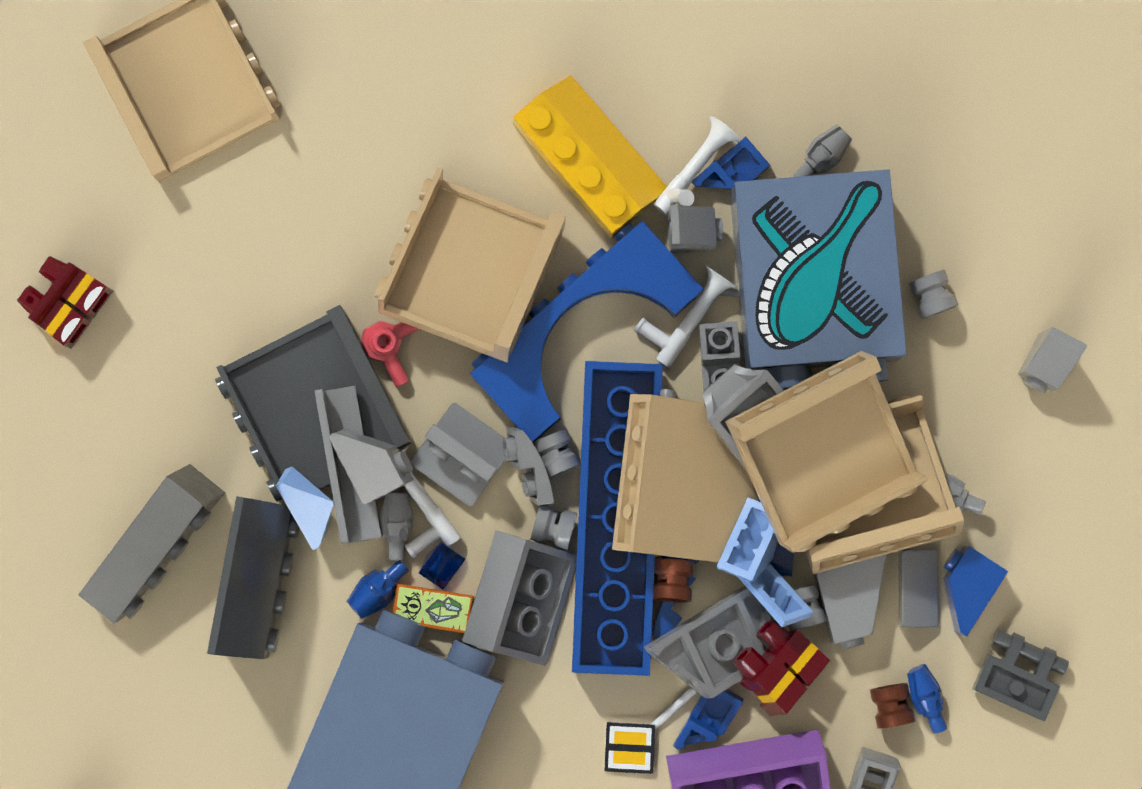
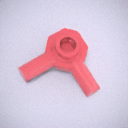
(383, 342)

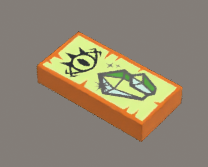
(433, 607)

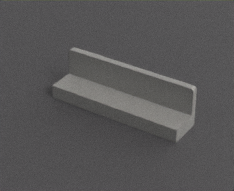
(339, 411)

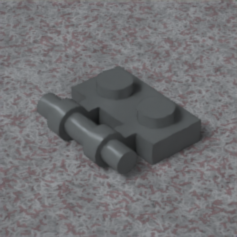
(1018, 687)

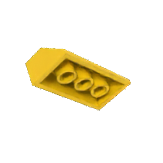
(589, 155)

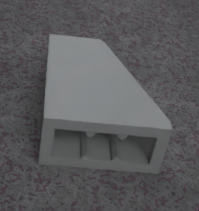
(851, 600)

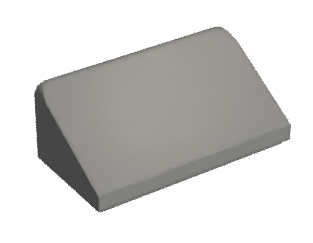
(918, 588)

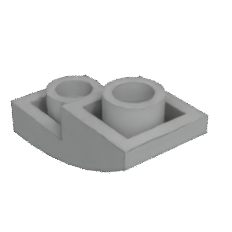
(718, 349)
(524, 455)

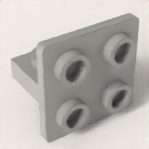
(460, 454)

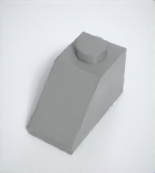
(693, 229)
(1051, 360)
(371, 464)

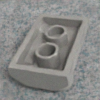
(733, 394)

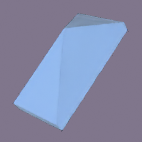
(307, 504)
(750, 544)
(778, 597)

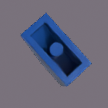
(970, 586)

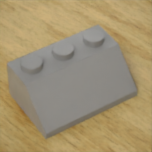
(520, 598)

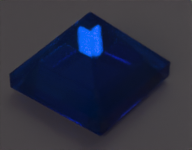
(441, 565)

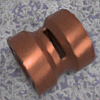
(673, 580)
(892, 705)

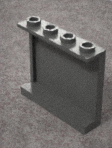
(278, 398)

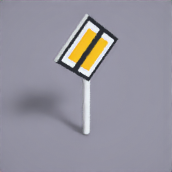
(632, 745)

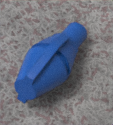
(376, 590)
(927, 696)

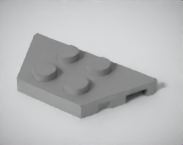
(708, 643)

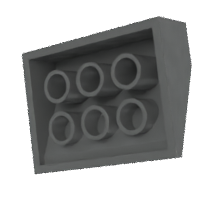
(253, 580)

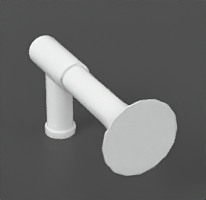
(677, 189)
(674, 344)
(439, 523)

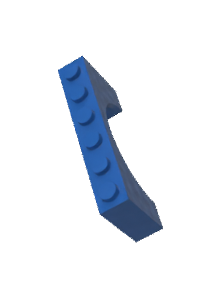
(632, 266)

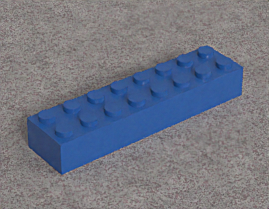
(611, 585)

